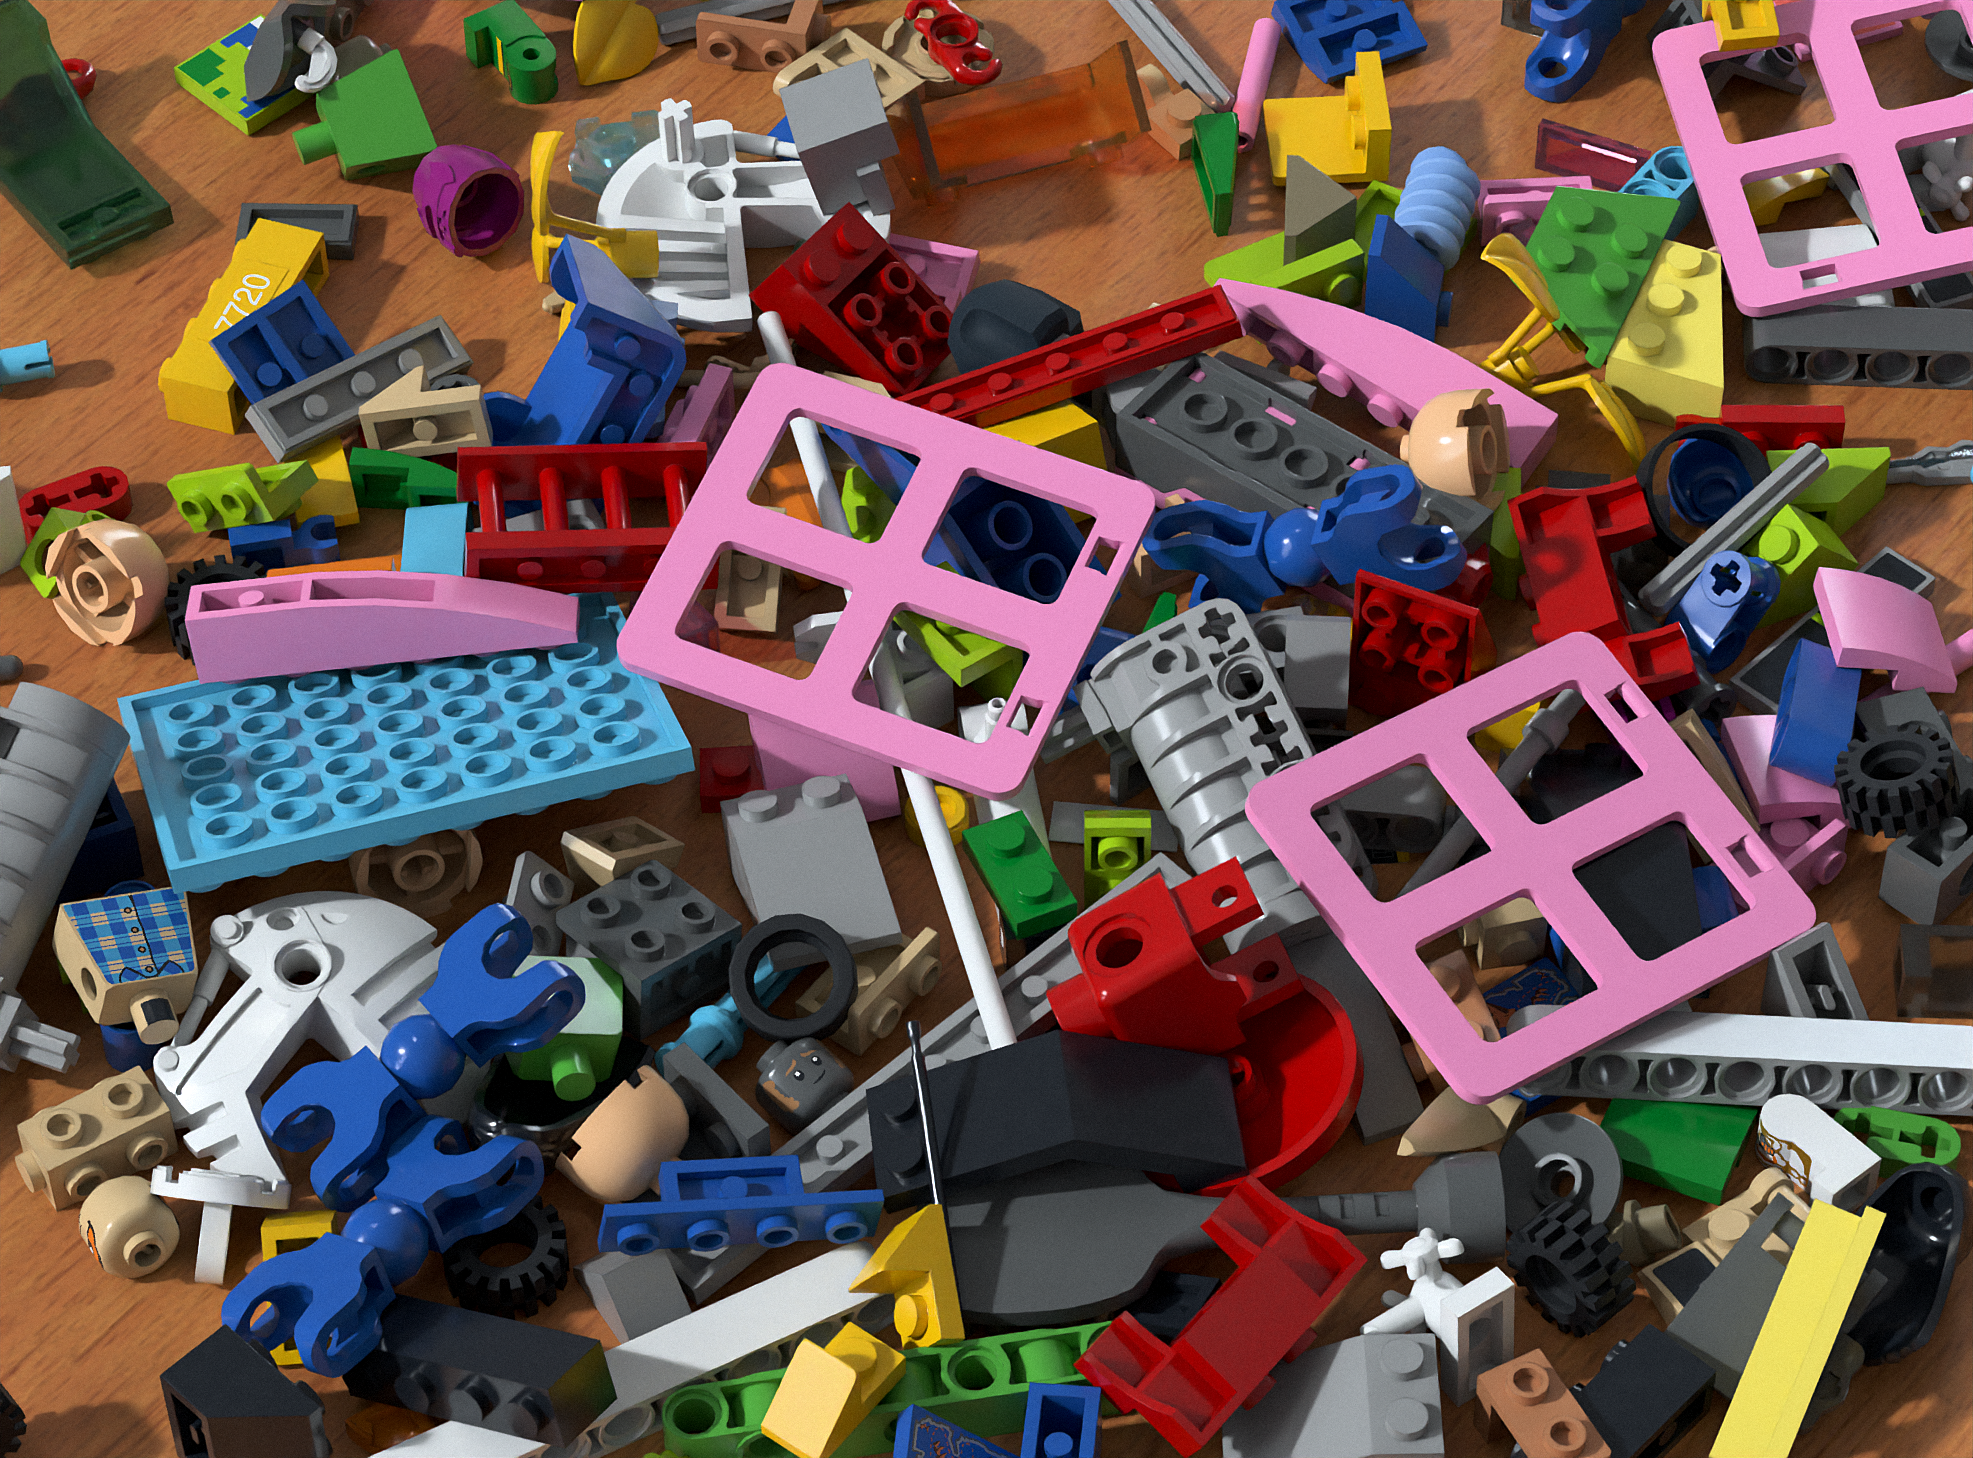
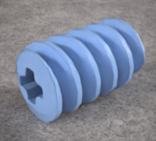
(1438, 202)

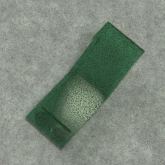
(55, 159)

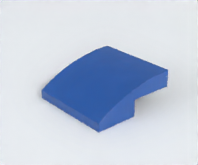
(1332, 31)
(281, 344)

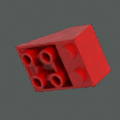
(859, 305)
(1411, 646)

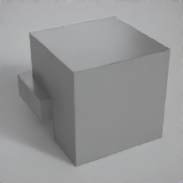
(842, 136)

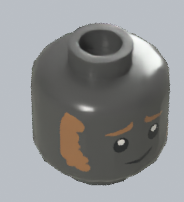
(801, 1082)

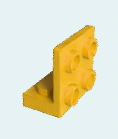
(1336, 134)

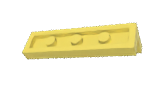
(1798, 1333)

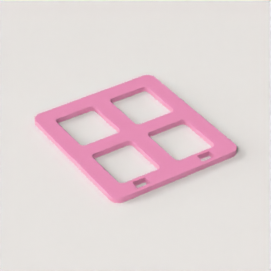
(1859, 136)
(886, 580)
(1527, 863)

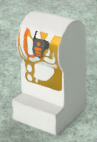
(1816, 1152)

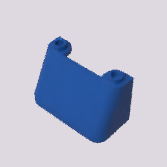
(604, 372)

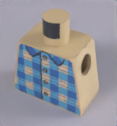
(130, 958)

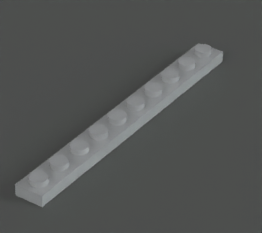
(839, 1144)

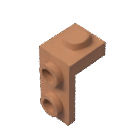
(762, 43)
(1536, 1408)

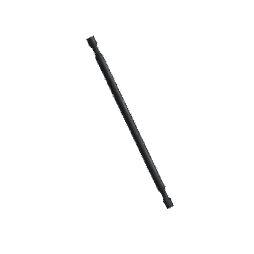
(929, 1135)

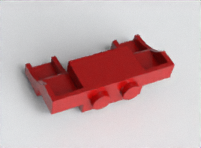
(1574, 585)
(1258, 1316)

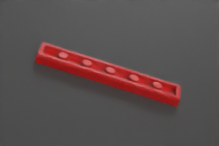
(1084, 361)

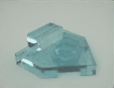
(606, 147)

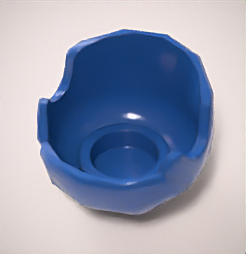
(1706, 482)

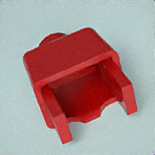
(1152, 978)

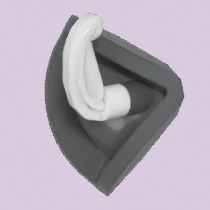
(288, 47)

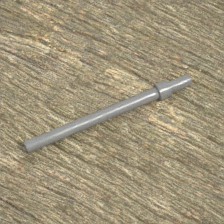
(1541, 736)

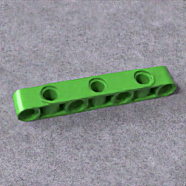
(934, 1380)

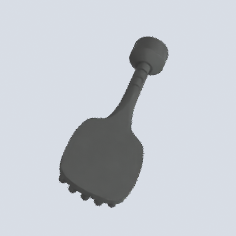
(1096, 1234)

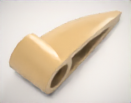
(1458, 1126)

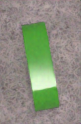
(1900, 1136)

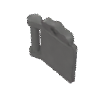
(1733, 1302)

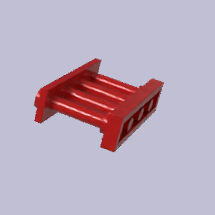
(582, 558)

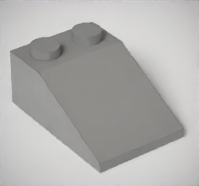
(810, 856)
(1347, 1402)

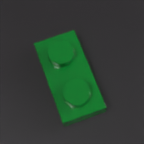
(1019, 875)

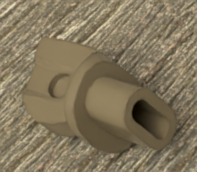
(1643, 1232)

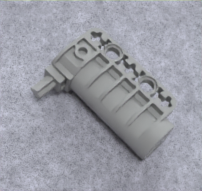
(1197, 737)
(52, 782)

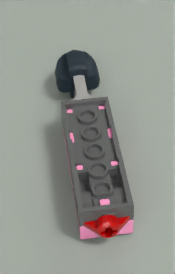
(1214, 433)

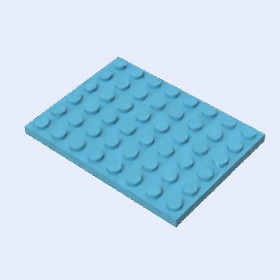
(392, 751)

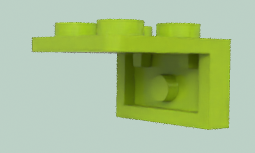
(1328, 275)

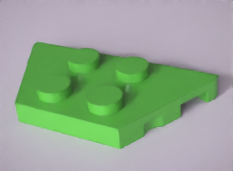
(1595, 257)

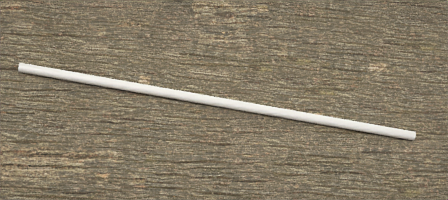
(892, 700)

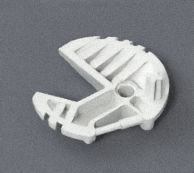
(712, 210)
(370, 973)

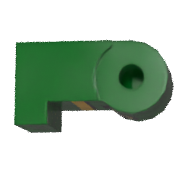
(516, 49)

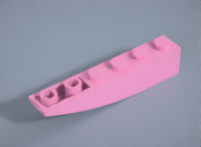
(1382, 364)
(364, 621)

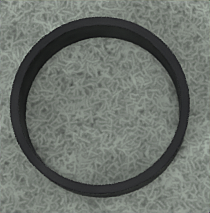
(1727, 437)

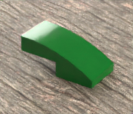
(399, 480)

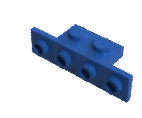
(736, 1204)

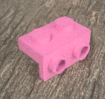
(1514, 200)

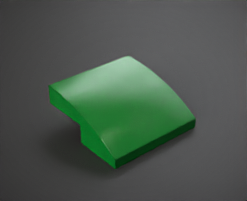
(1681, 1143)

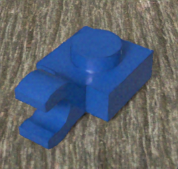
(279, 547)

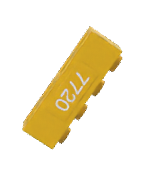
(262, 267)

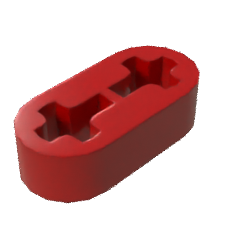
(79, 494)

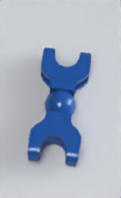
(1576, 37)
(1256, 557)
(472, 1012)
(348, 1279)

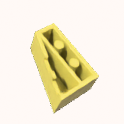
(1672, 339)

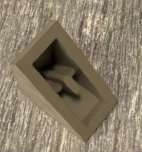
(1316, 211)

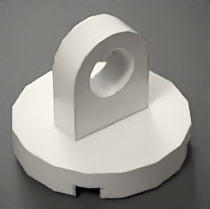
(220, 1193)

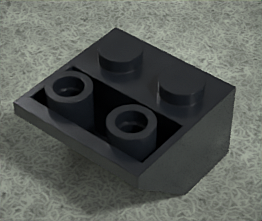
(237, 1404)

